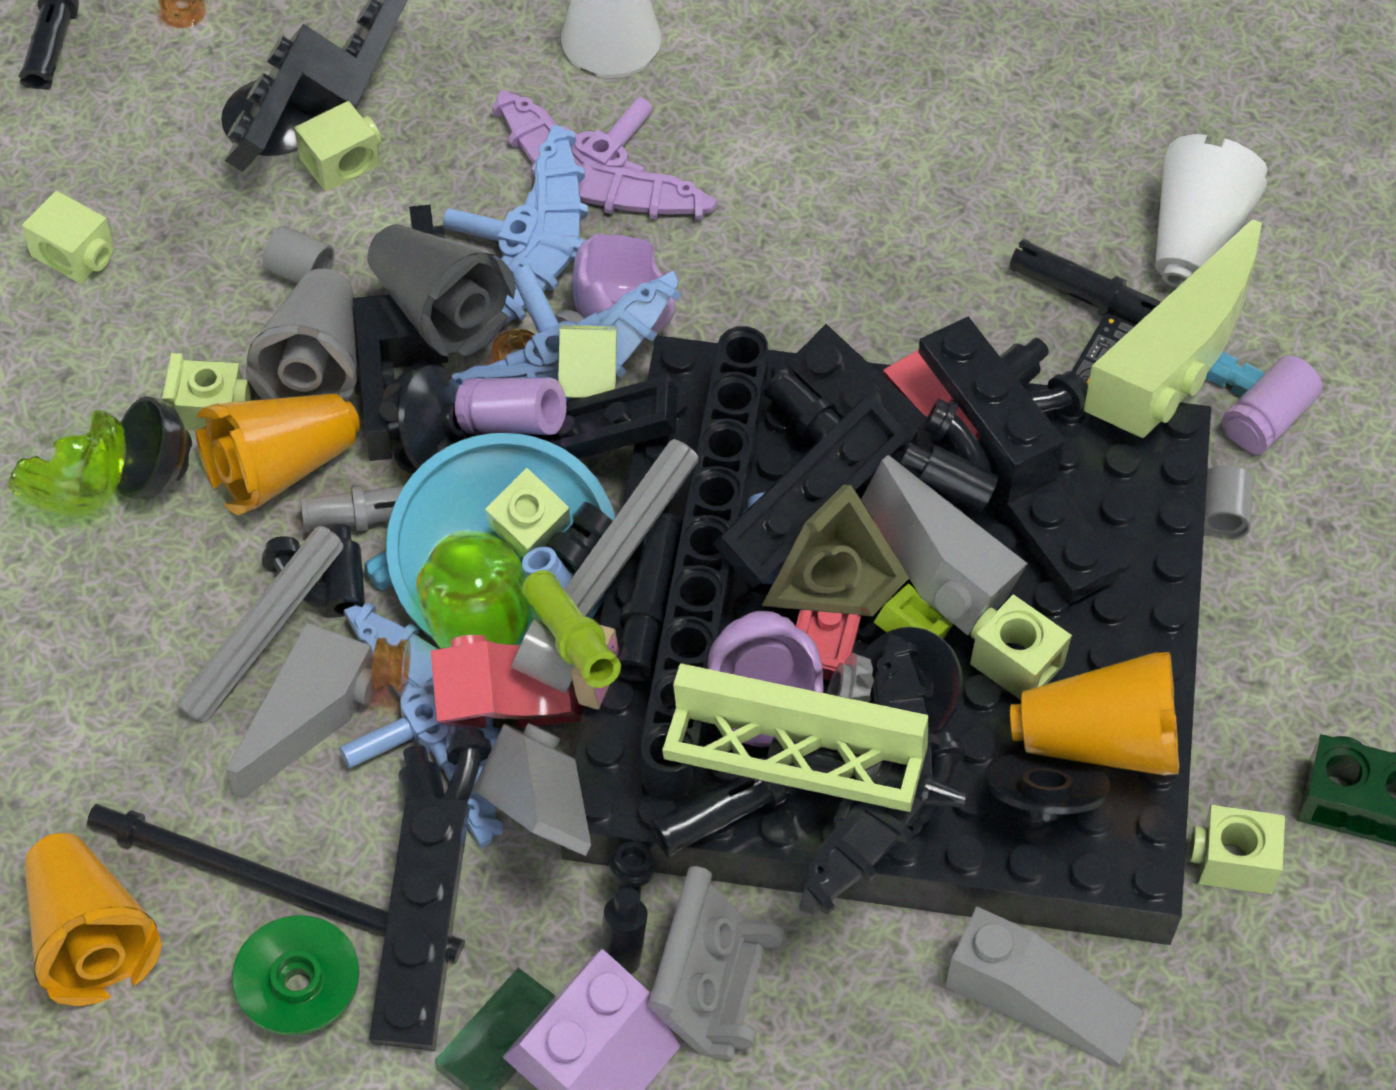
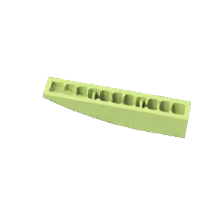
(1175, 343)

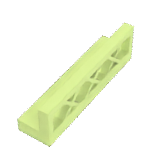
(801, 717)

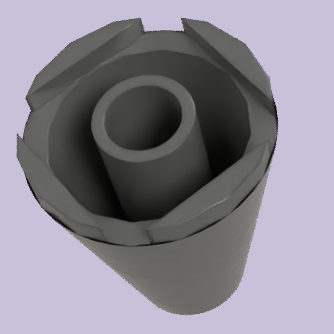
(443, 287)

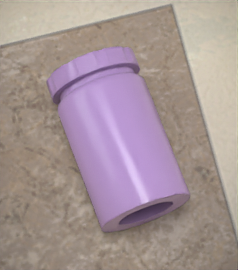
(1272, 404)
(510, 406)

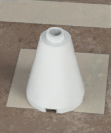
(611, 36)
(1203, 201)

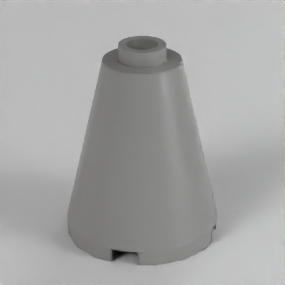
(308, 342)

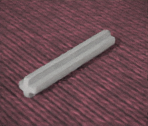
(631, 525)
(260, 624)

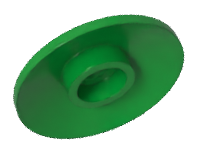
(292, 948)

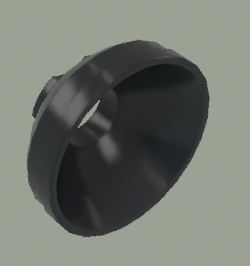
(154, 448)

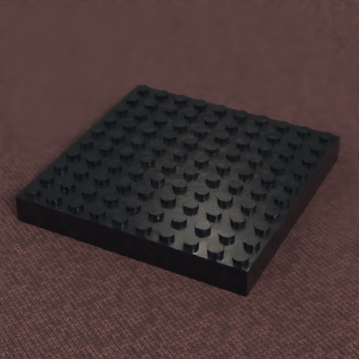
(1085, 873)

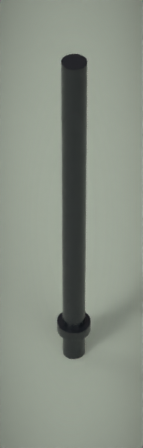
(132, 829)

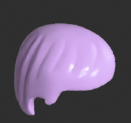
(610, 268)
(767, 650)

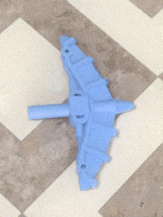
(542, 229)
(632, 314)
(417, 716)

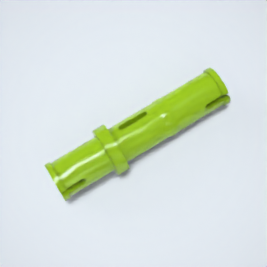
(578, 638)

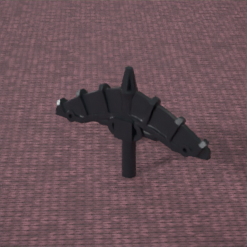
(863, 829)

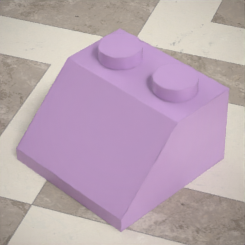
(595, 1034)

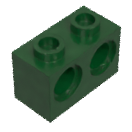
(1357, 809)

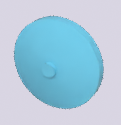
(458, 486)

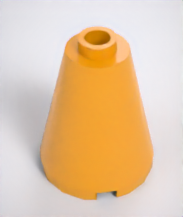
(272, 443)
(1105, 717)
(84, 923)

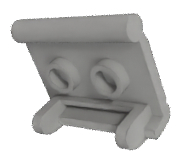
(710, 969)

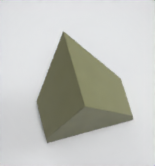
(838, 562)

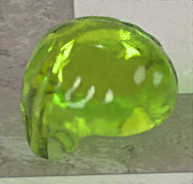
(80, 473)
(472, 589)

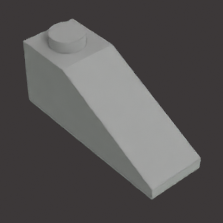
(941, 549)
(305, 705)
(536, 786)
(1040, 987)

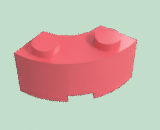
(477, 682)

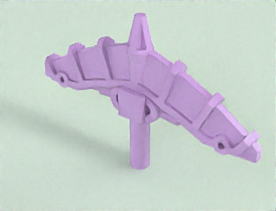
(608, 174)

